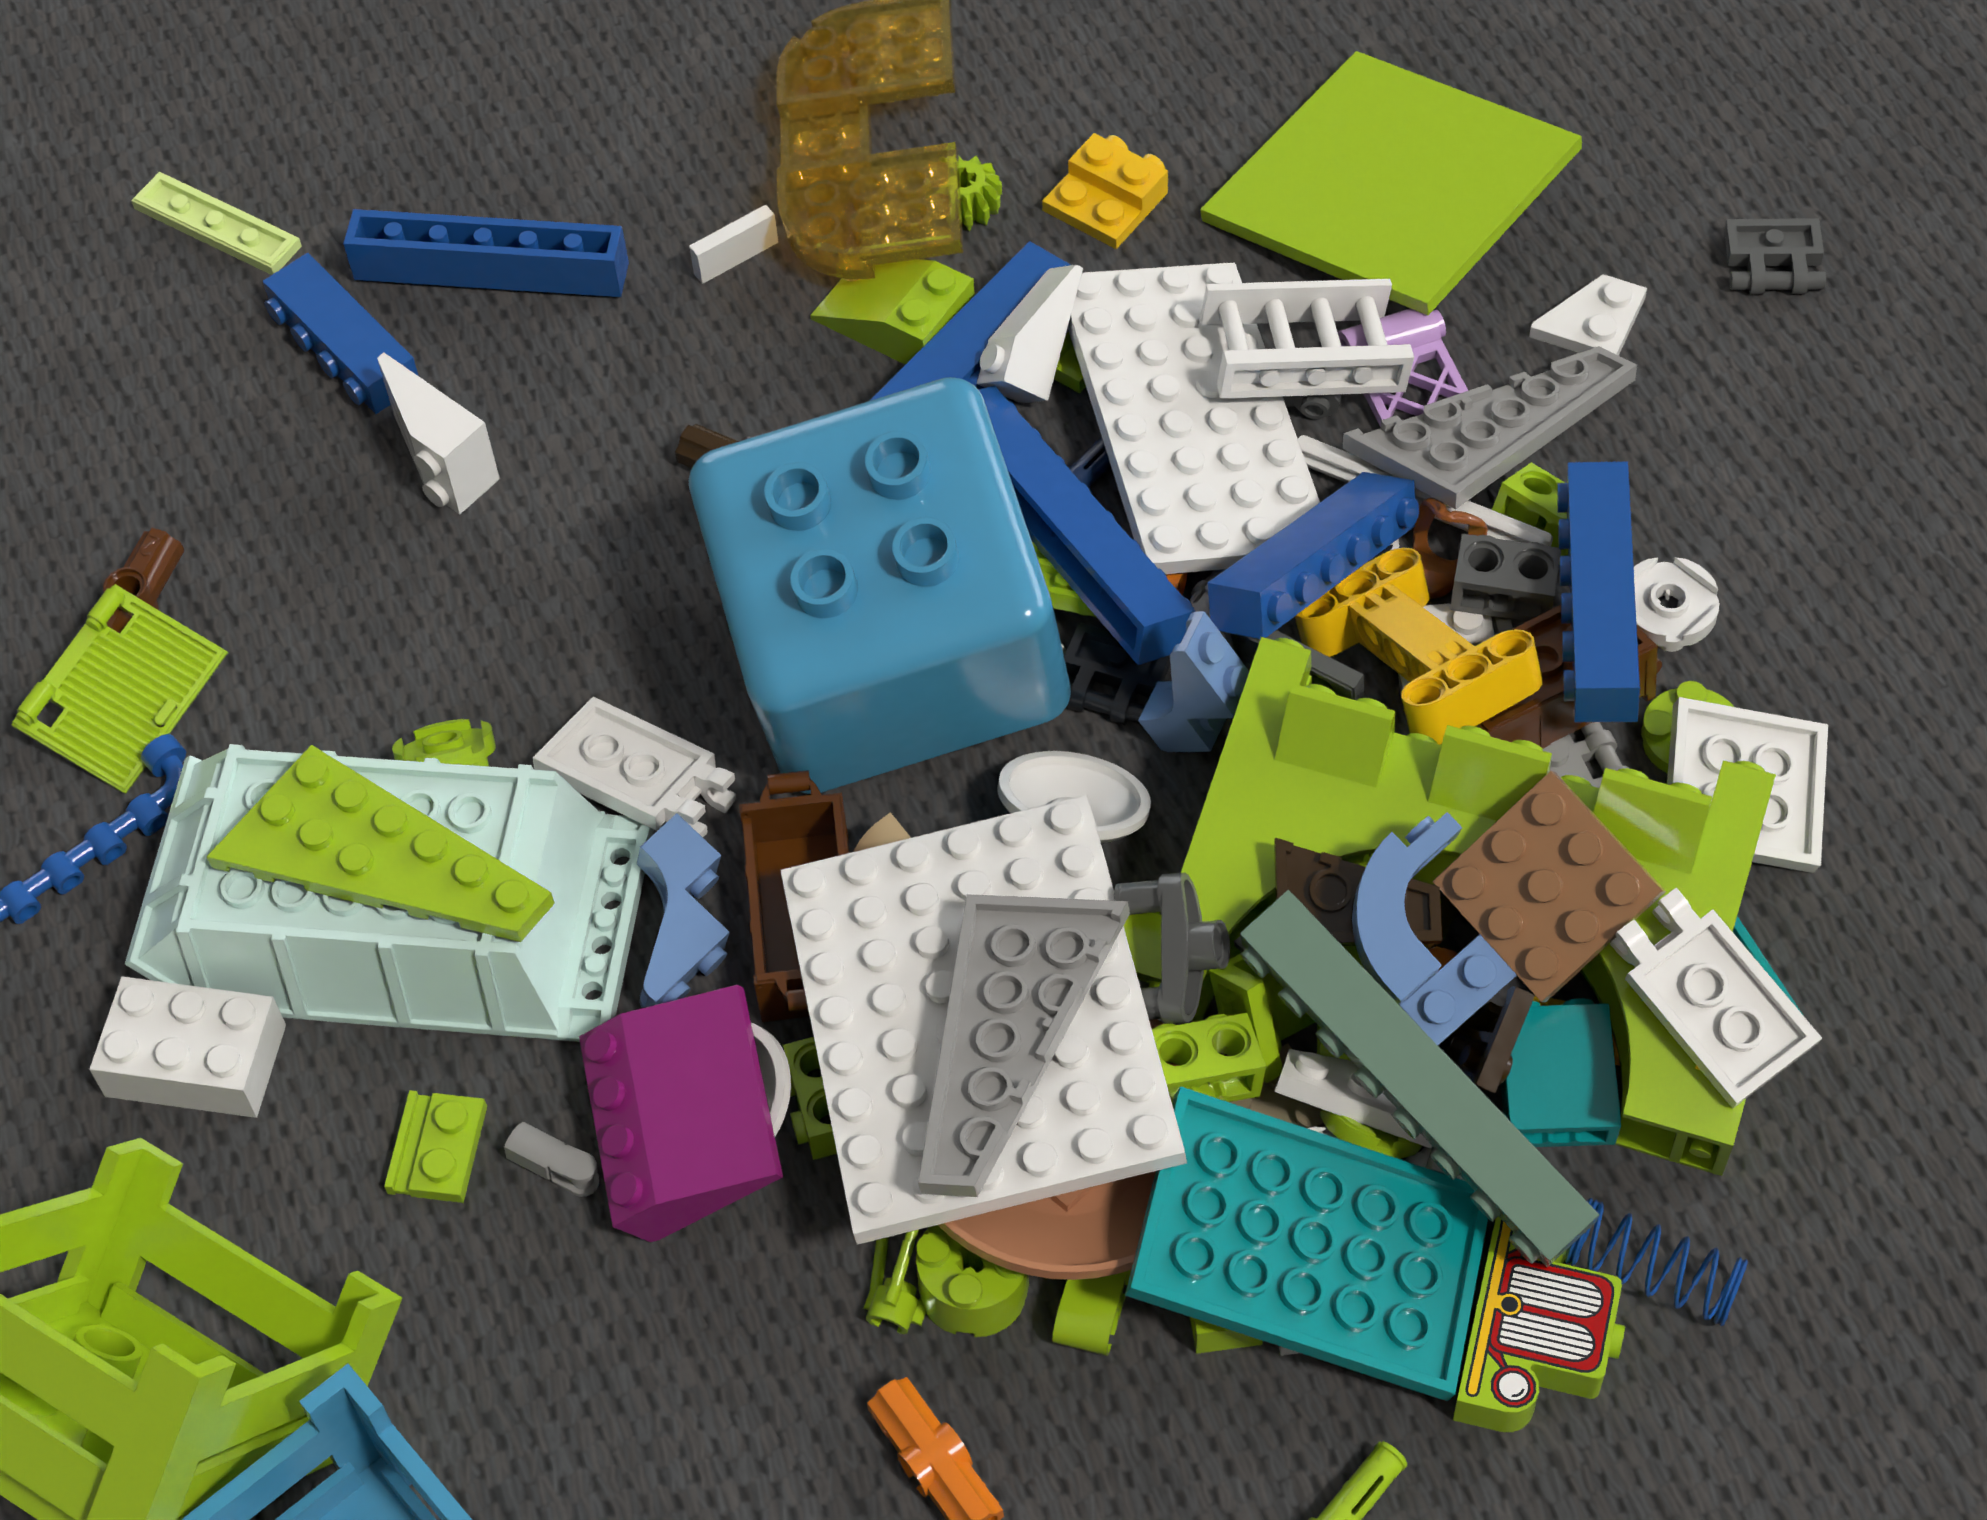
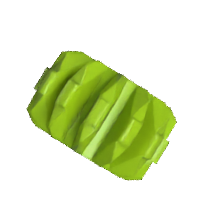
(979, 191)

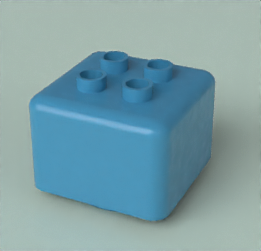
(880, 584)

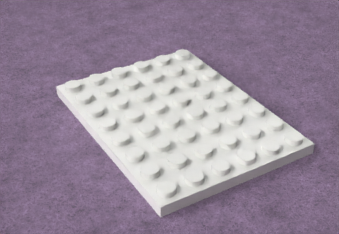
(877, 977)

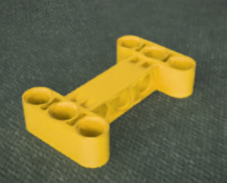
(1445, 672)

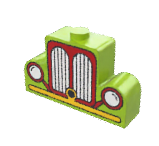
(1535, 1332)

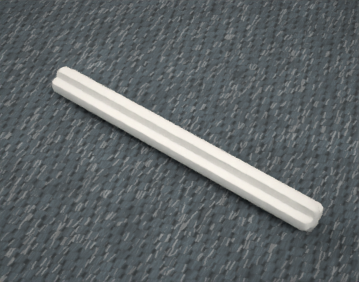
(1348, 466)

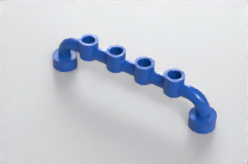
(103, 840)

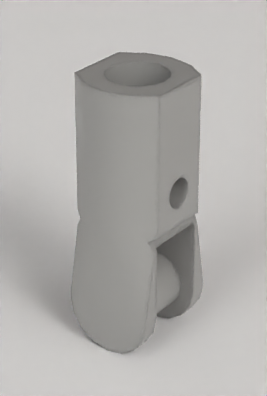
(553, 1160)

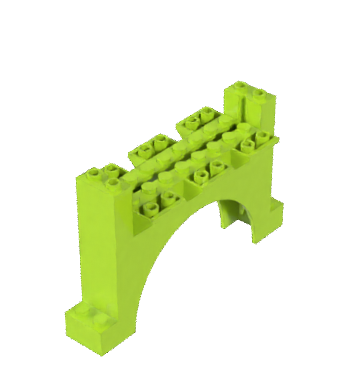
(1343, 780)

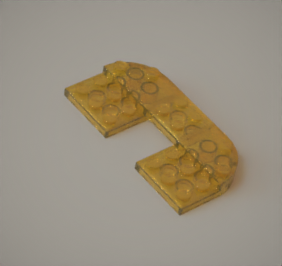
(834, 195)

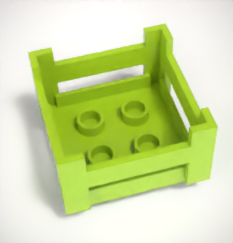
(121, 1402)

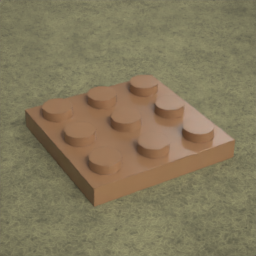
(1548, 886)

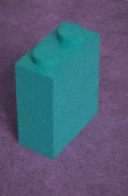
(1564, 1076)

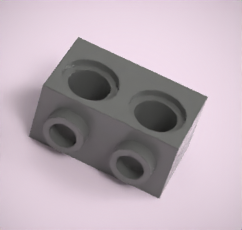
(1505, 584)

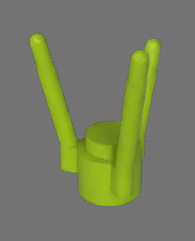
(896, 1298)

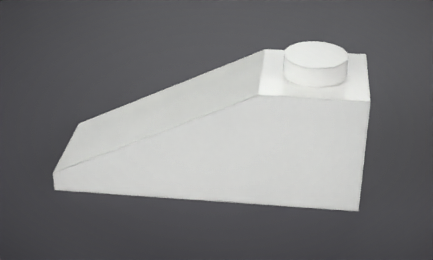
(1028, 344)

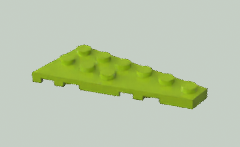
(373, 849)

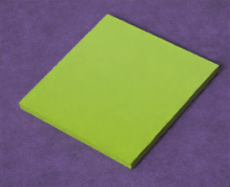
(1392, 180)

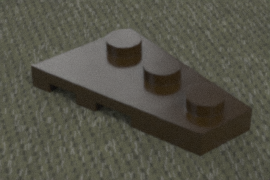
(1329, 888)

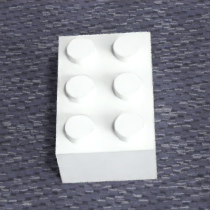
(188, 1046)

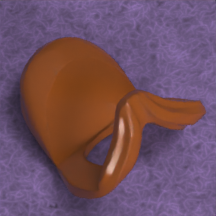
(1439, 571)

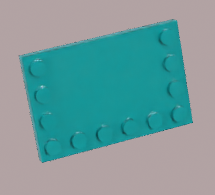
(1312, 1245)

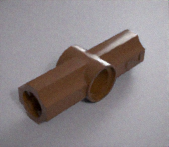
(145, 571)

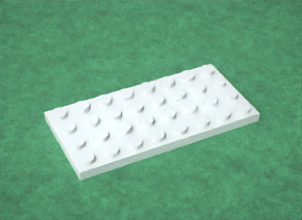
(1192, 469)

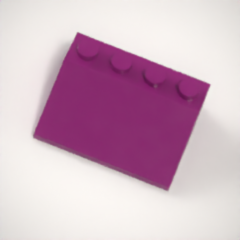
(679, 1111)

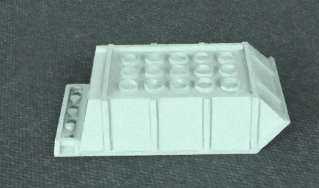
(382, 965)

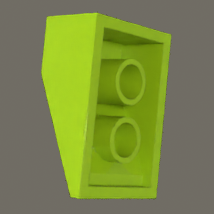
(898, 307)

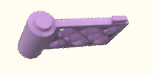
(1424, 336)

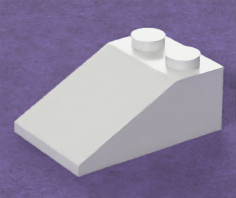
(442, 437)

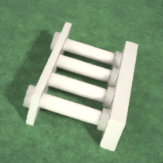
(1305, 370)

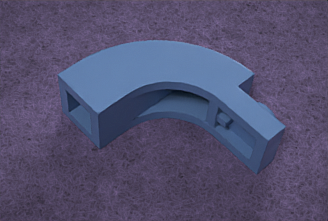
(1379, 917)

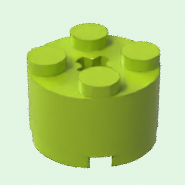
(965, 1290)

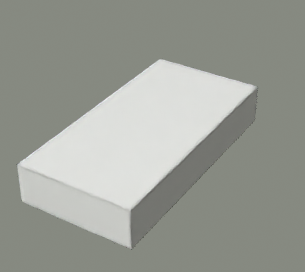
(733, 244)

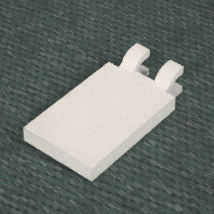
(636, 767)
(1714, 999)

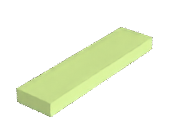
(216, 223)

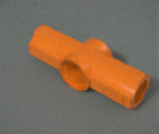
(932, 1454)

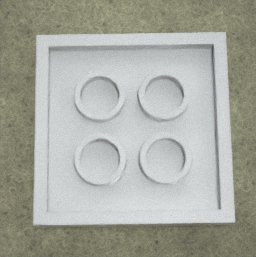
(1782, 745)

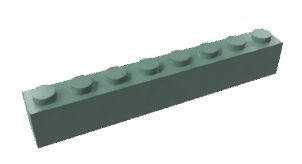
(1418, 1079)

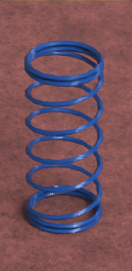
(1726, 1297)

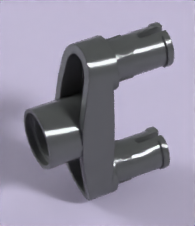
(1186, 943)

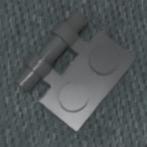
(1775, 243)

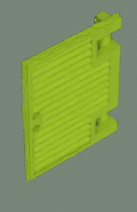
(119, 688)

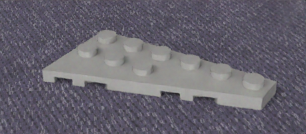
(1486, 432)
(1009, 1006)

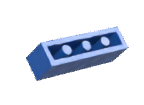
(335, 328)

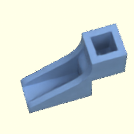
(1202, 692)
(689, 936)
(1458, 989)

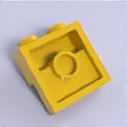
(1107, 190)

